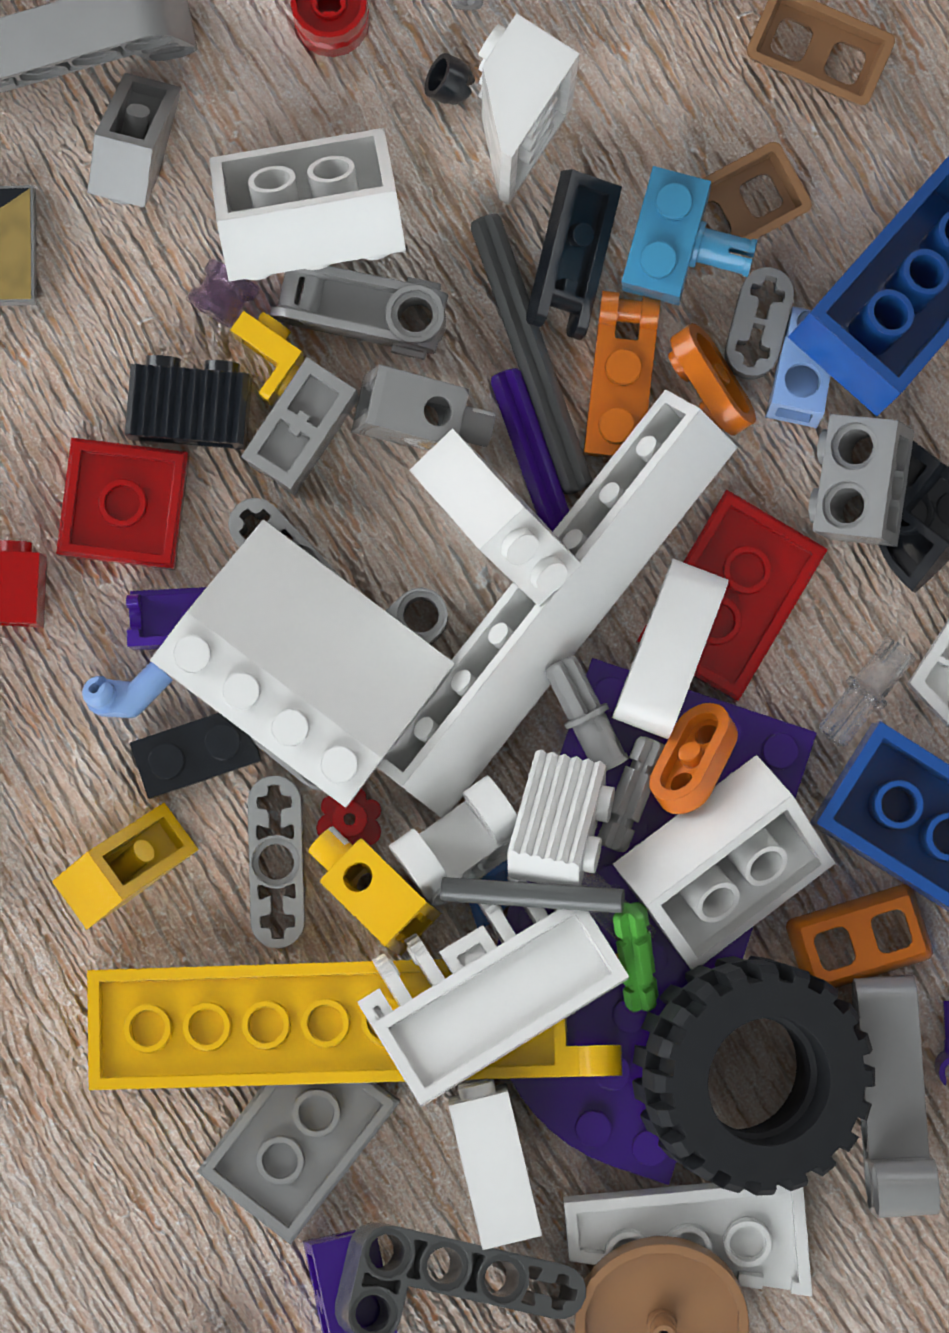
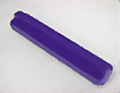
(530, 447)

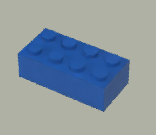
(889, 305)
(893, 811)

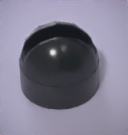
(449, 80)

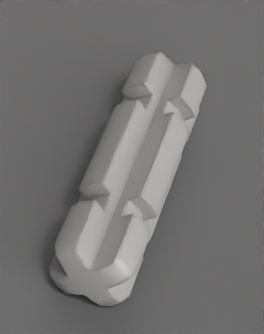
(631, 795)

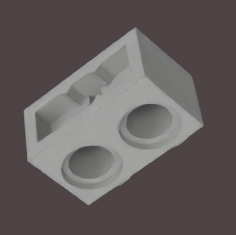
(878, 479)

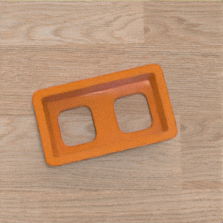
(856, 919)

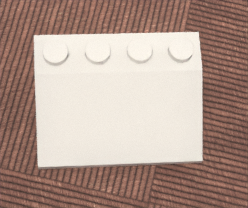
(302, 662)

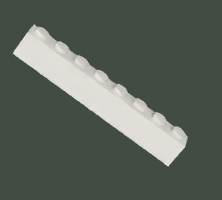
(506, 658)

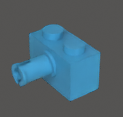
(675, 237)

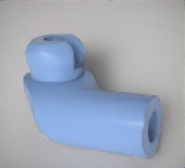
(125, 698)

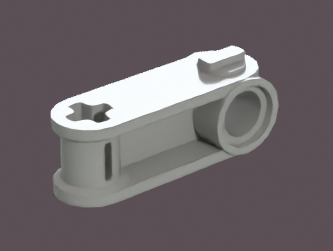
(362, 307)

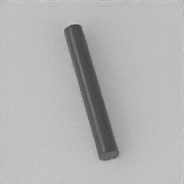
(532, 895)

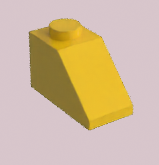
(124, 865)

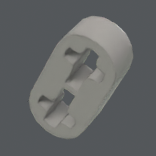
(773, 326)

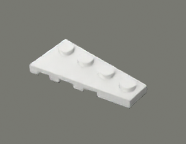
(754, 1235)

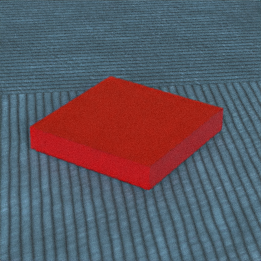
(123, 503)

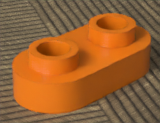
(700, 361)
(693, 758)

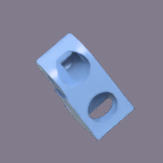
(798, 383)

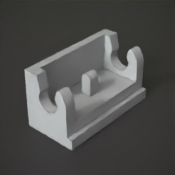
(300, 426)

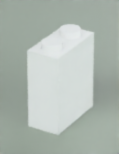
(495, 517)
(494, 1163)

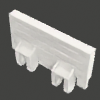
(492, 997)

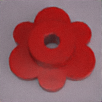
(365, 818)

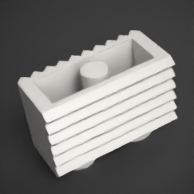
(559, 819)

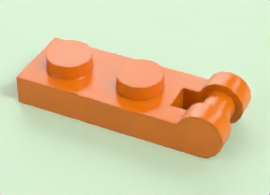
(620, 373)

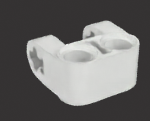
(461, 843)

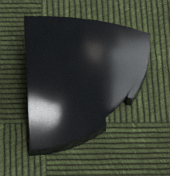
(924, 522)

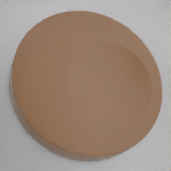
(662, 1288)

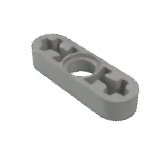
(291, 906)

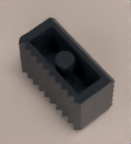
(188, 404)

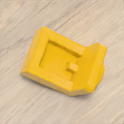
(268, 340)

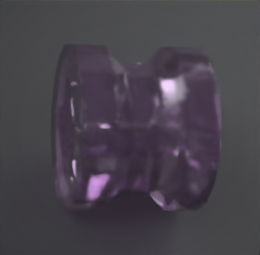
(219, 297)

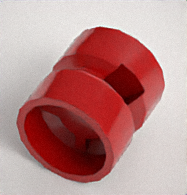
(331, 26)

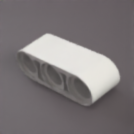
(670, 649)

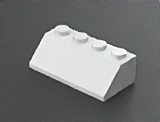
(524, 98)

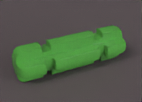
(636, 957)

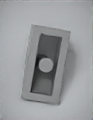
(132, 140)

